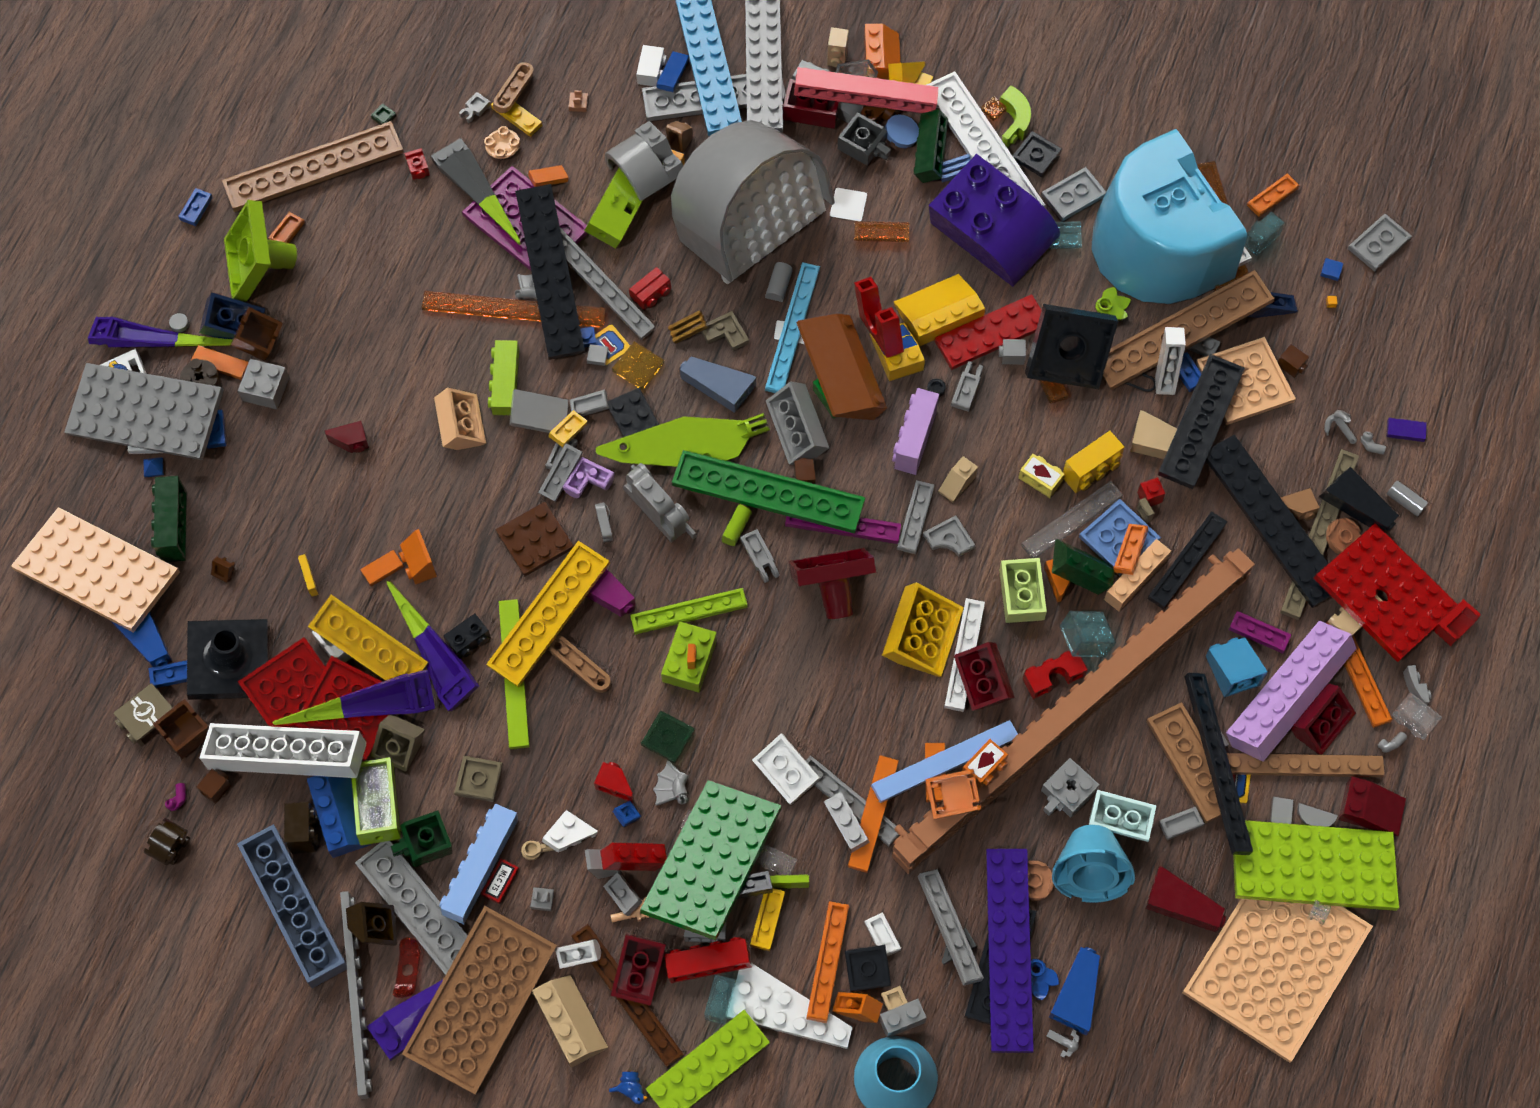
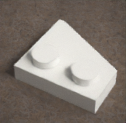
(567, 832)

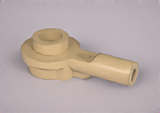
(531, 849)

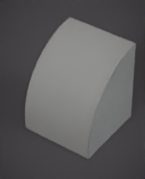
(847, 111)

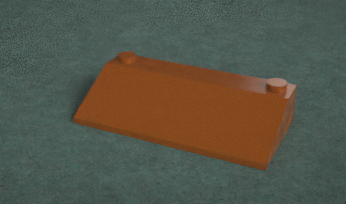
(842, 367)

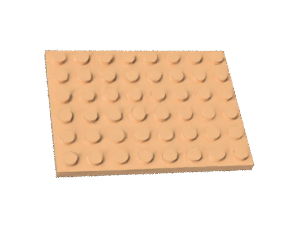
(1276, 970)

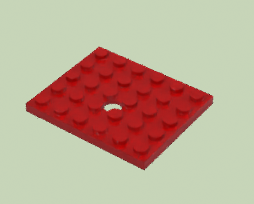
(1413, 600)

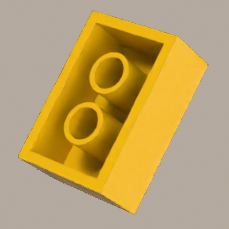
(1093, 462)

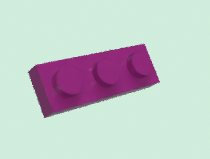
(1260, 632)

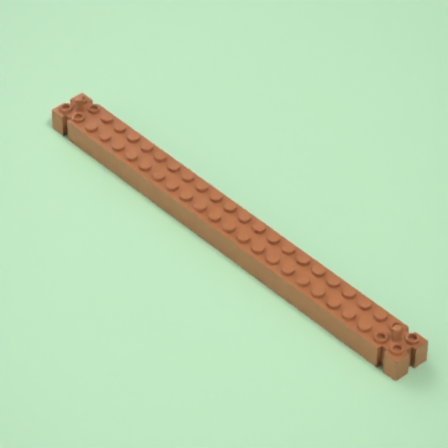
(1083, 701)

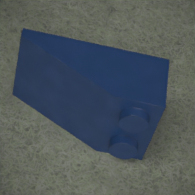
(223, 316)

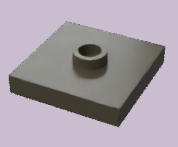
(478, 778)

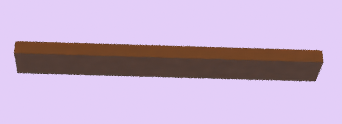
(638, 1012)

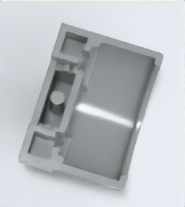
(645, 160)

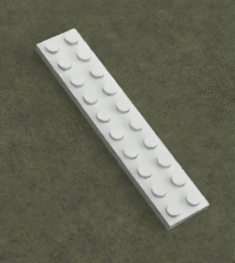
(975, 130)

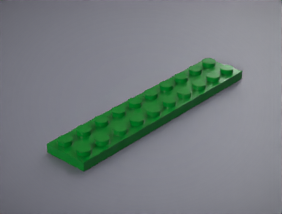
(768, 491)

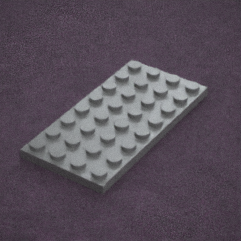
(144, 411)

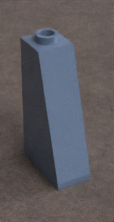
(718, 382)

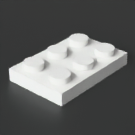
(786, 769)

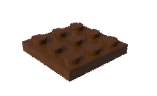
(534, 539)

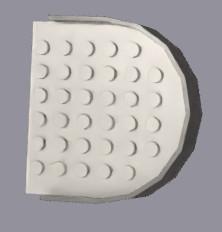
(746, 195)

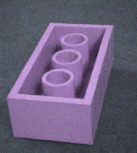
(915, 431)

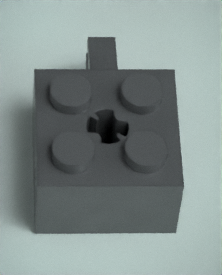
(863, 140)

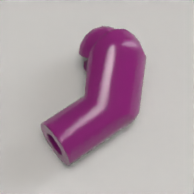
(178, 800)

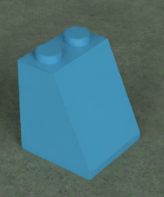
(1235, 666)

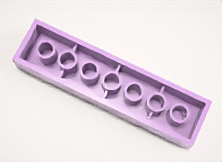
(1291, 690)

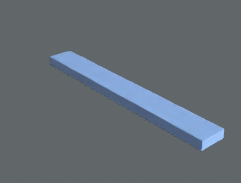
(941, 762)

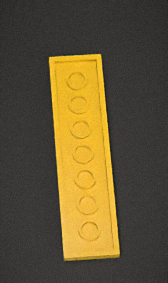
(548, 613)

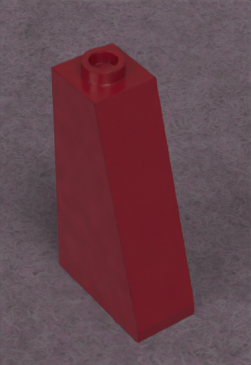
(1183, 902)

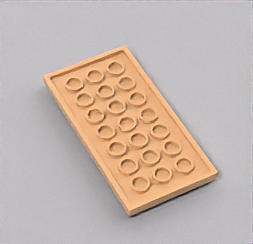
(95, 569)

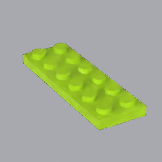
(709, 1064)

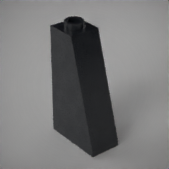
(1359, 501)

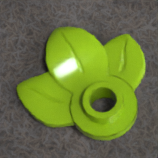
(1115, 304)

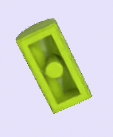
(736, 525)

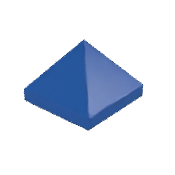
(153, 467)

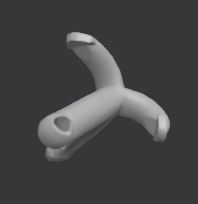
(1340, 418)

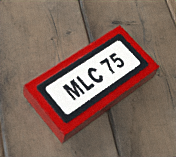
(500, 881)

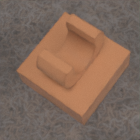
(578, 101)

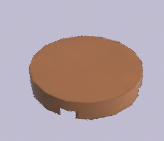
(1342, 534)
(1039, 881)

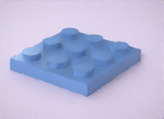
(1109, 529)

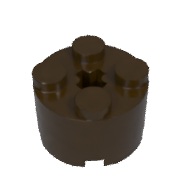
(201, 372)
(166, 842)

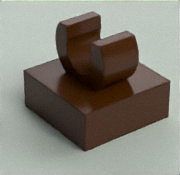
(222, 569)

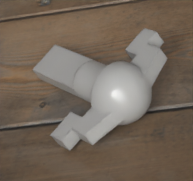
(1072, 1045)

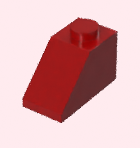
(613, 781)

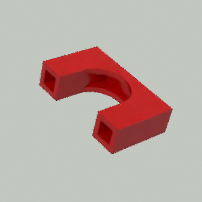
(882, 324)

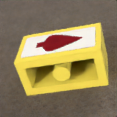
(1041, 475)

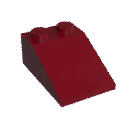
(1371, 806)
(638, 969)

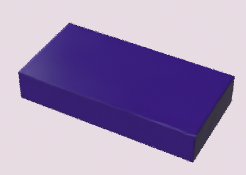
(1406, 429)

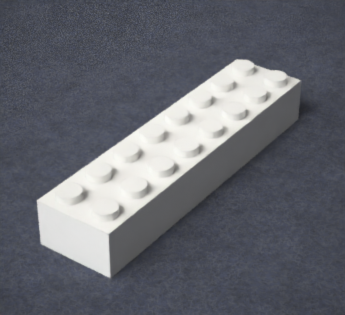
(283, 750)

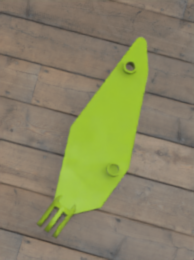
(665, 442)

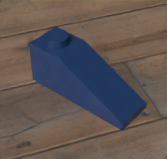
(1282, 305)

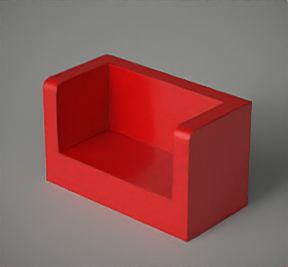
(1457, 622)

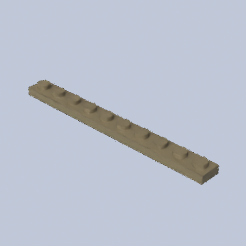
(1326, 514)

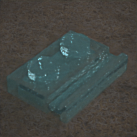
(1069, 236)

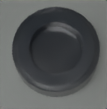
(937, 386)

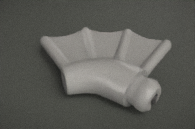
(527, 288)
(671, 785)

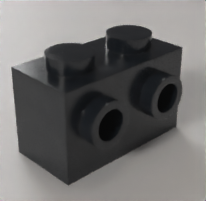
(467, 636)

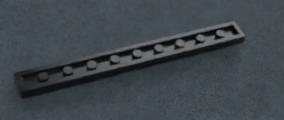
(1218, 764)

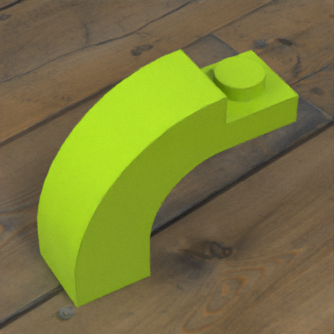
(1020, 110)

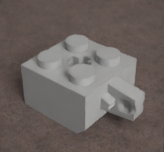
(1068, 800)

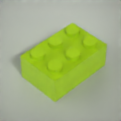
(675, 667)

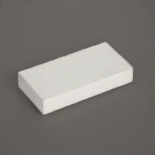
(882, 933)

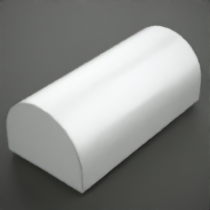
(578, 953)

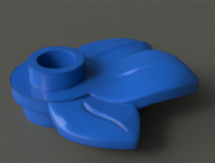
(1041, 981)

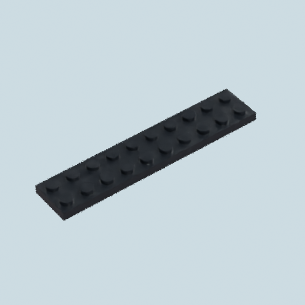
(550, 272)
(1269, 517)

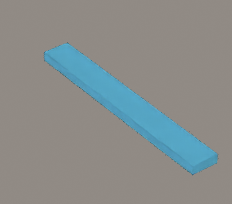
(790, 333)

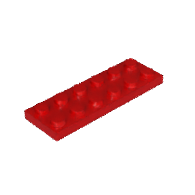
(987, 332)

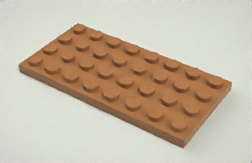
(479, 1000)

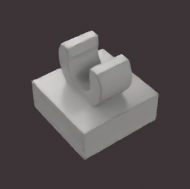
(542, 899)

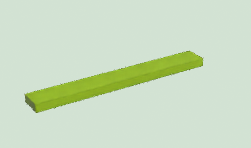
(515, 696)

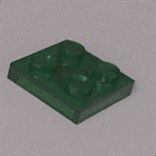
(667, 736)

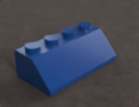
(336, 813)

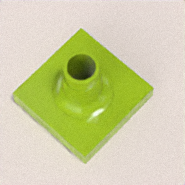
(251, 253)

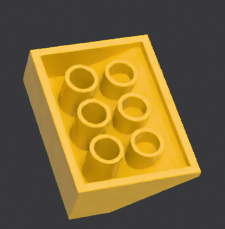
(939, 308)
(923, 630)

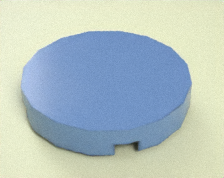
(902, 131)

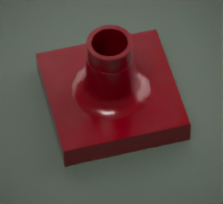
(833, 576)

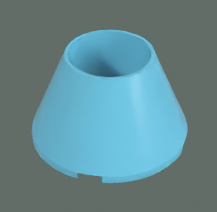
(1093, 866)
(875, 1094)

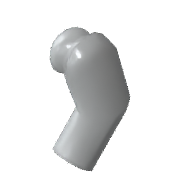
(1369, 444)
(1395, 743)

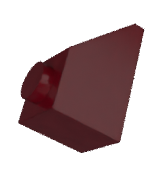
(348, 437)

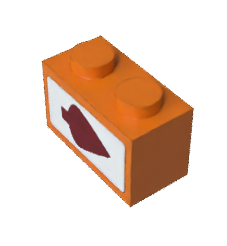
(986, 763)

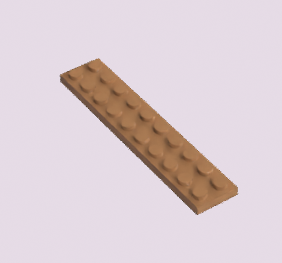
(313, 166)
(1199, 322)

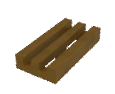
(686, 324)

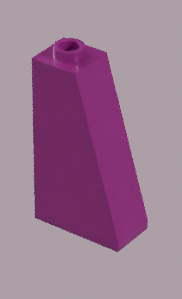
(612, 595)

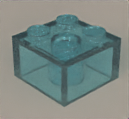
(1087, 634)

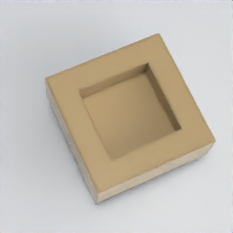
(893, 998)

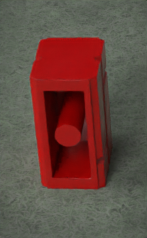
(650, 289)

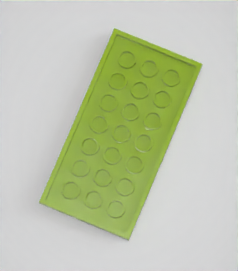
(1318, 864)

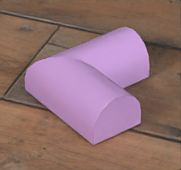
(585, 473)

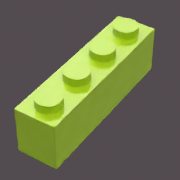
(504, 376)

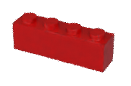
(707, 960)

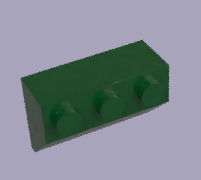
(1081, 568)

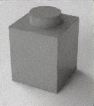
(1013, 351)

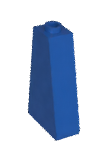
(147, 641)
(1077, 995)

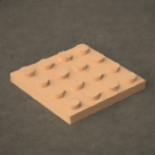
(1261, 384)

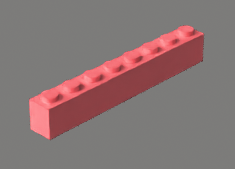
(865, 90)

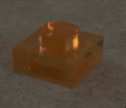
(993, 108)

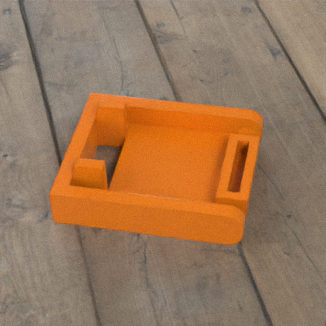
(957, 793)

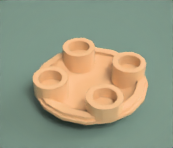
(502, 143)

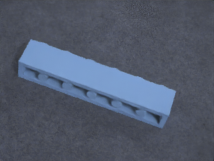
(478, 864)

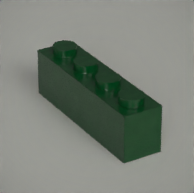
(930, 146)

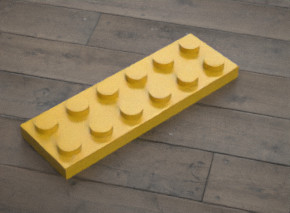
(364, 641)

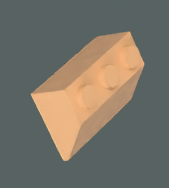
(459, 419)

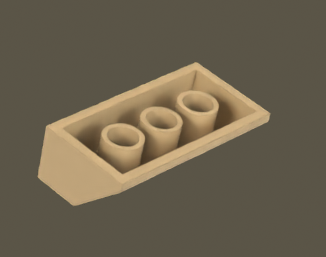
(570, 1020)

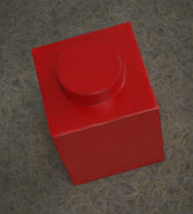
(1152, 491)

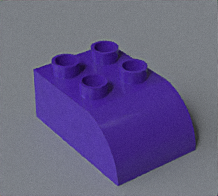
(994, 220)

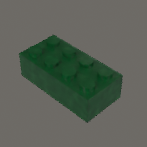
(169, 519)

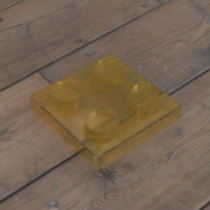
(638, 365)

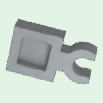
(475, 105)

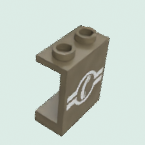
(141, 713)

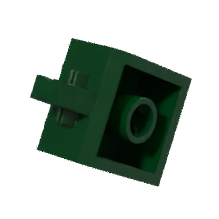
(416, 847)

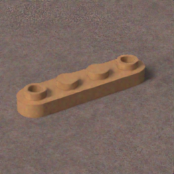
(513, 87)
(580, 664)

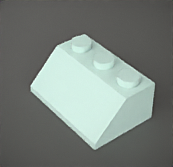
(1123, 815)

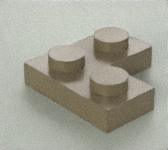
(727, 327)

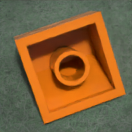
(417, 558)

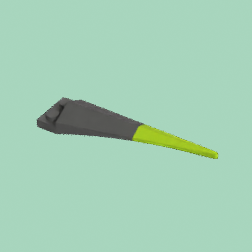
(462, 169)

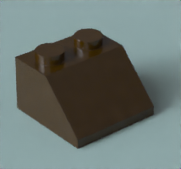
(372, 923)

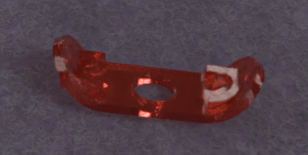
(409, 955)

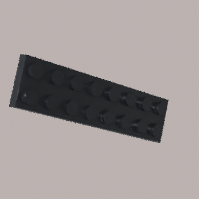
(1201, 421)

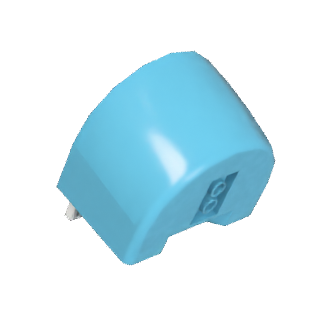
(1165, 228)

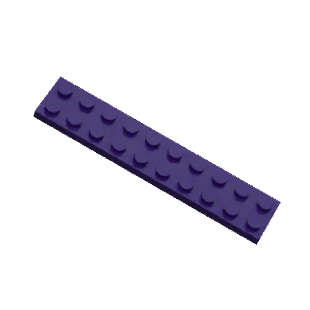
(1009, 951)

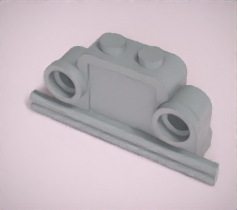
(656, 503)

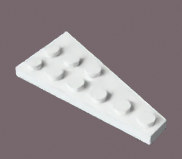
(782, 1009)

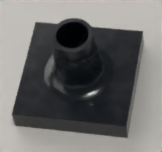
(1071, 346)
(217, 672)

